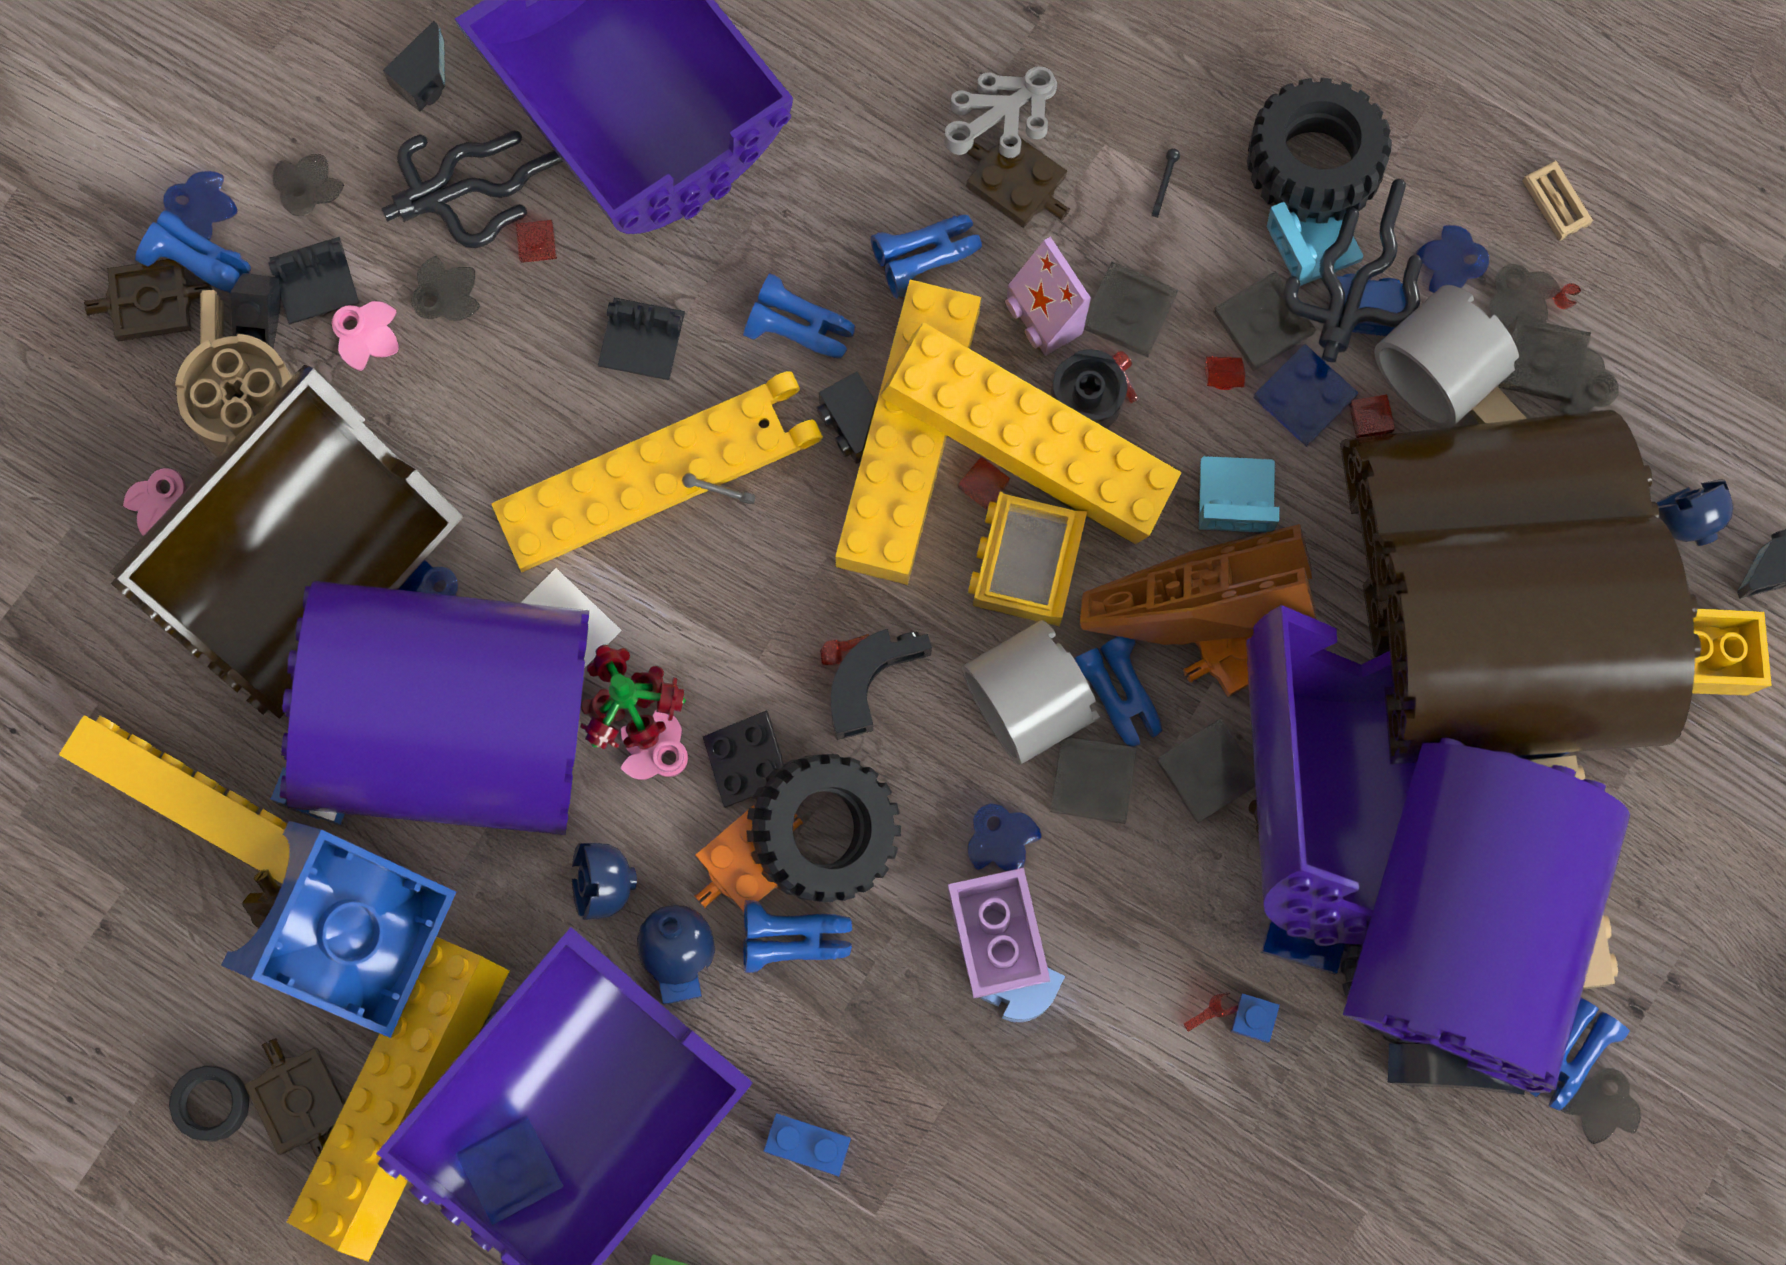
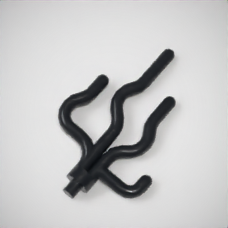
(431, 198)
(1340, 319)

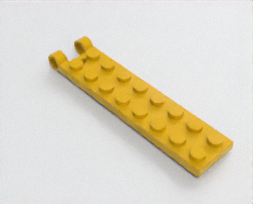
(649, 474)

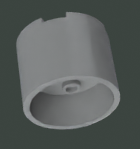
(1446, 356)
(1030, 692)

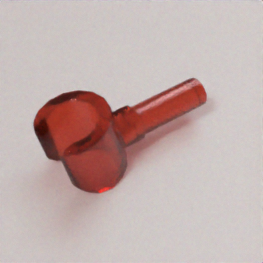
(1561, 299)
(1125, 363)
(832, 649)
(1213, 1010)

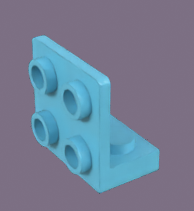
(1305, 243)
(1237, 494)

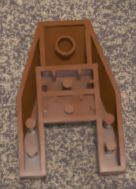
(1206, 591)

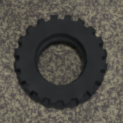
(1326, 110)
(871, 837)

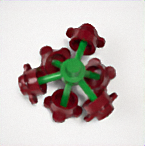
(624, 694)

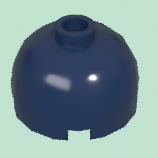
(1697, 512)
(602, 880)
(675, 944)

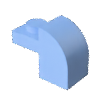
(1028, 1001)

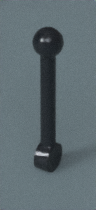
(1172, 156)

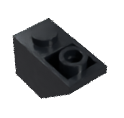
(256, 307)
(850, 411)

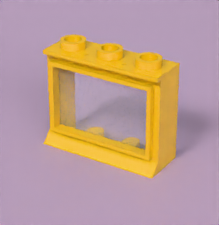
(1027, 559)

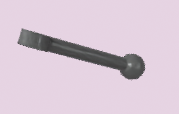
(689, 481)

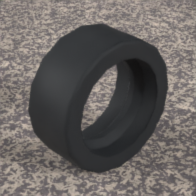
(179, 1098)

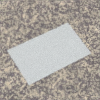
(560, 592)

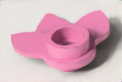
(368, 337)
(150, 500)
(648, 762)

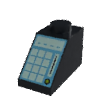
(420, 69)
(1767, 569)

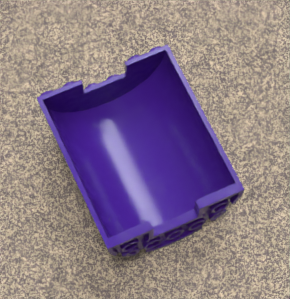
(636, 97)
(434, 708)
(1321, 778)
(1490, 911)
(609, 1089)

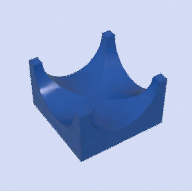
(345, 930)

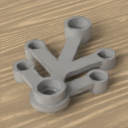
(1036, 86)

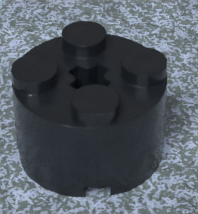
(1094, 371)

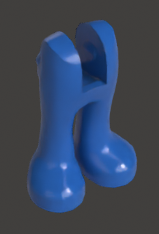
(178, 242)
(899, 272)
(812, 336)
(1117, 654)
(761, 924)
(1604, 1032)

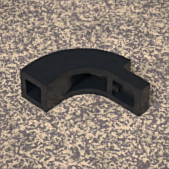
(857, 671)
(1433, 1067)

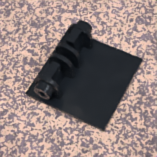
(314, 280)
(641, 338)
(743, 757)

